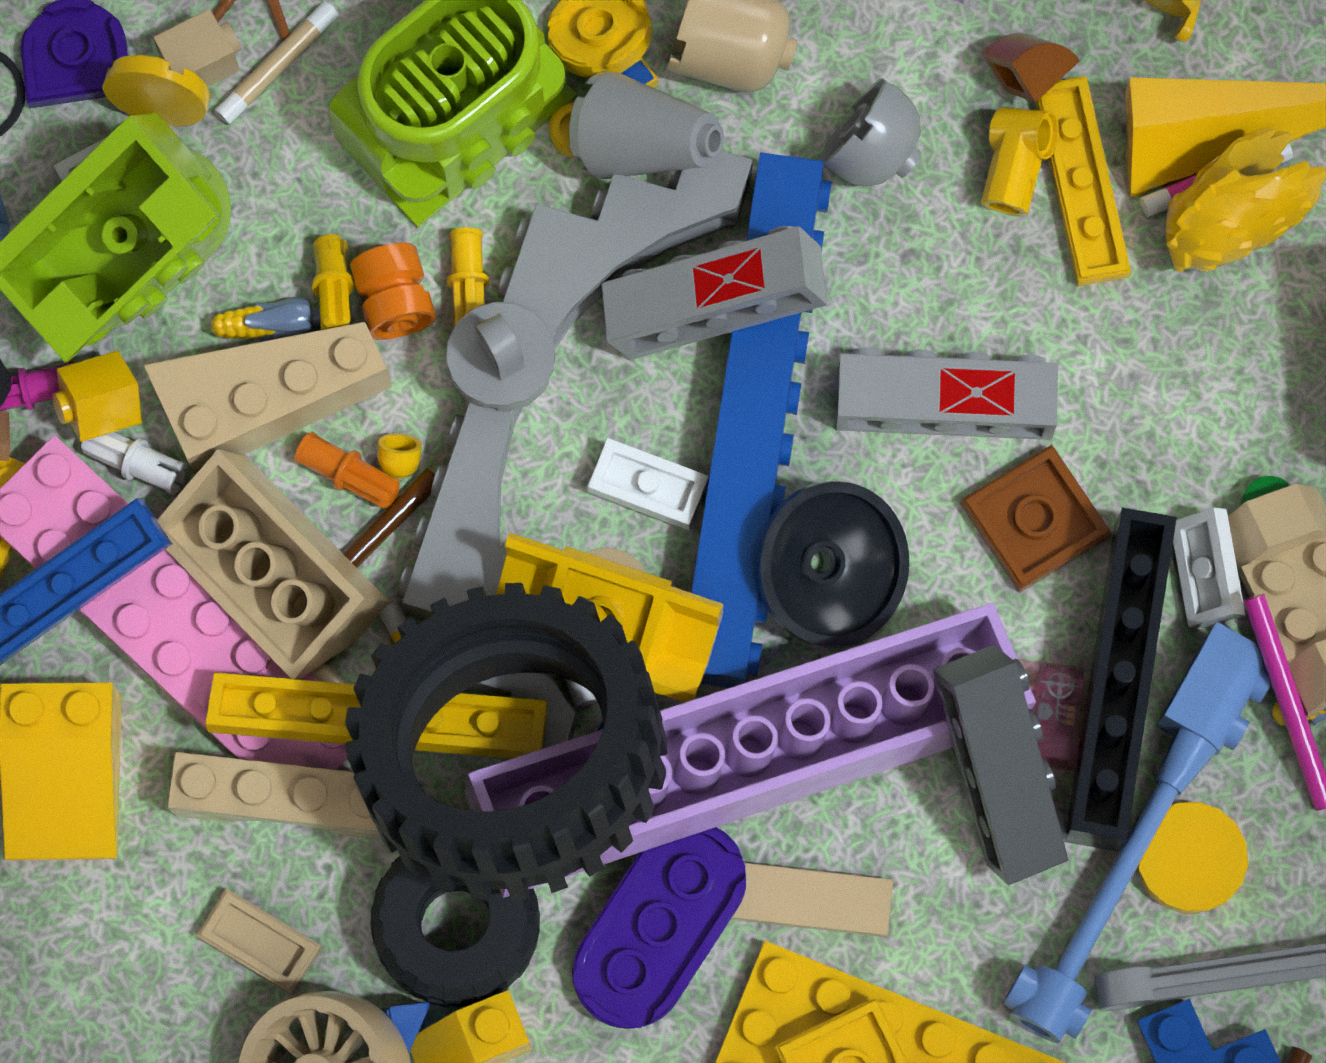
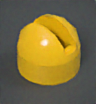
(399, 454)

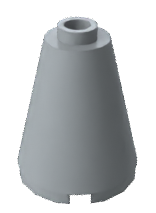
(639, 130)

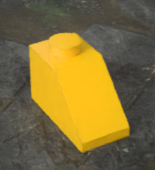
(475, 1034)

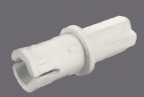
(137, 461)

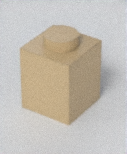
(200, 47)

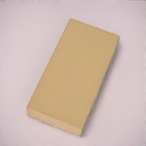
(259, 941)

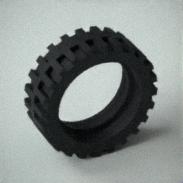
(482, 642)

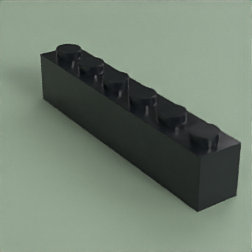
(1120, 680)

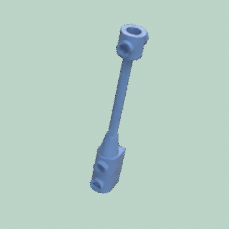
(1209, 706)

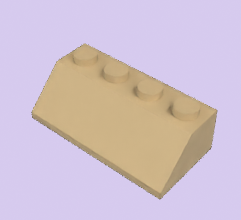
(268, 565)

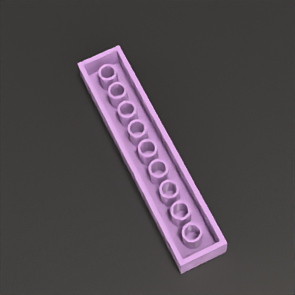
(775, 734)

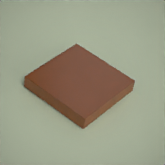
(1035, 518)

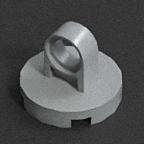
(500, 356)

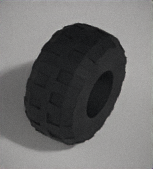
(444, 975)

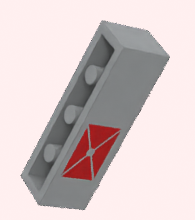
(714, 292)
(947, 394)

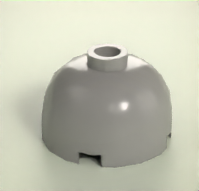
(876, 138)

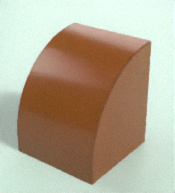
(1028, 64)

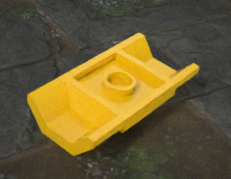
(667, 623)

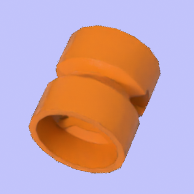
(394, 297)

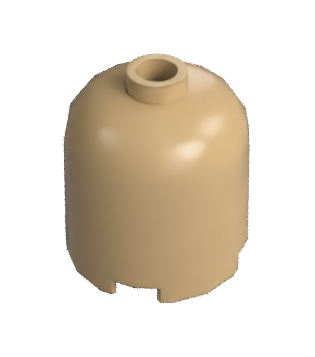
(733, 43)

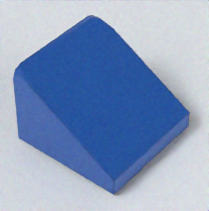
(407, 1020)

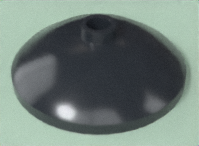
(860, 568)

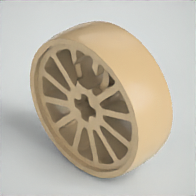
(365, 1018)

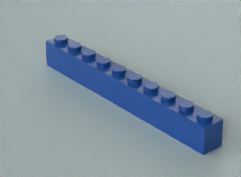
(751, 432)

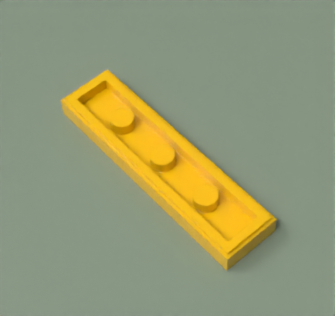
(1084, 186)

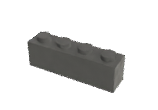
(1002, 763)

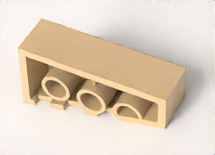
(266, 388)

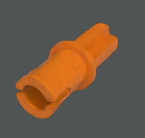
(347, 470)

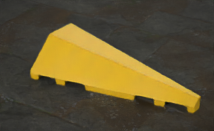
(1189, 122)

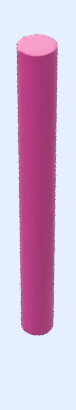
(1288, 698)

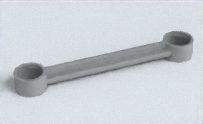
(1147, 985)

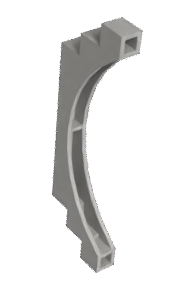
(559, 279)

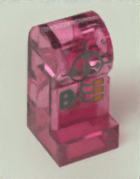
(1058, 712)

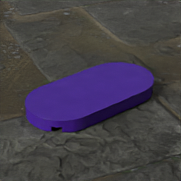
(658, 928)

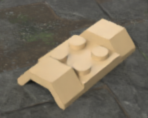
(1283, 555)

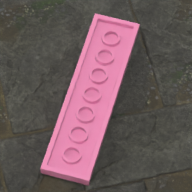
(153, 613)

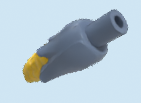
(268, 320)

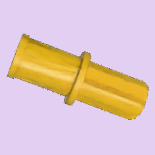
(467, 271)
(332, 280)

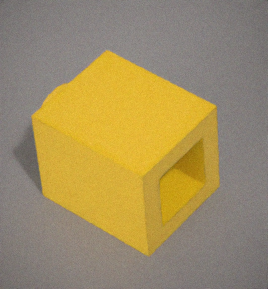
(97, 396)

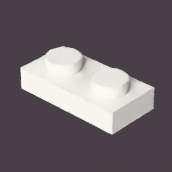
(648, 484)
(1207, 568)

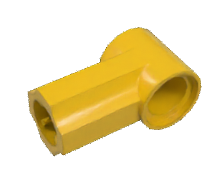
(1019, 145)

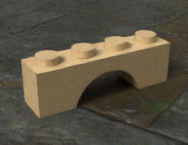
(268, 792)

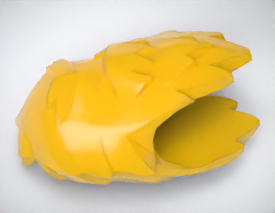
(1240, 202)

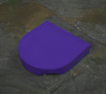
(70, 52)

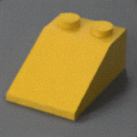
(60, 770)

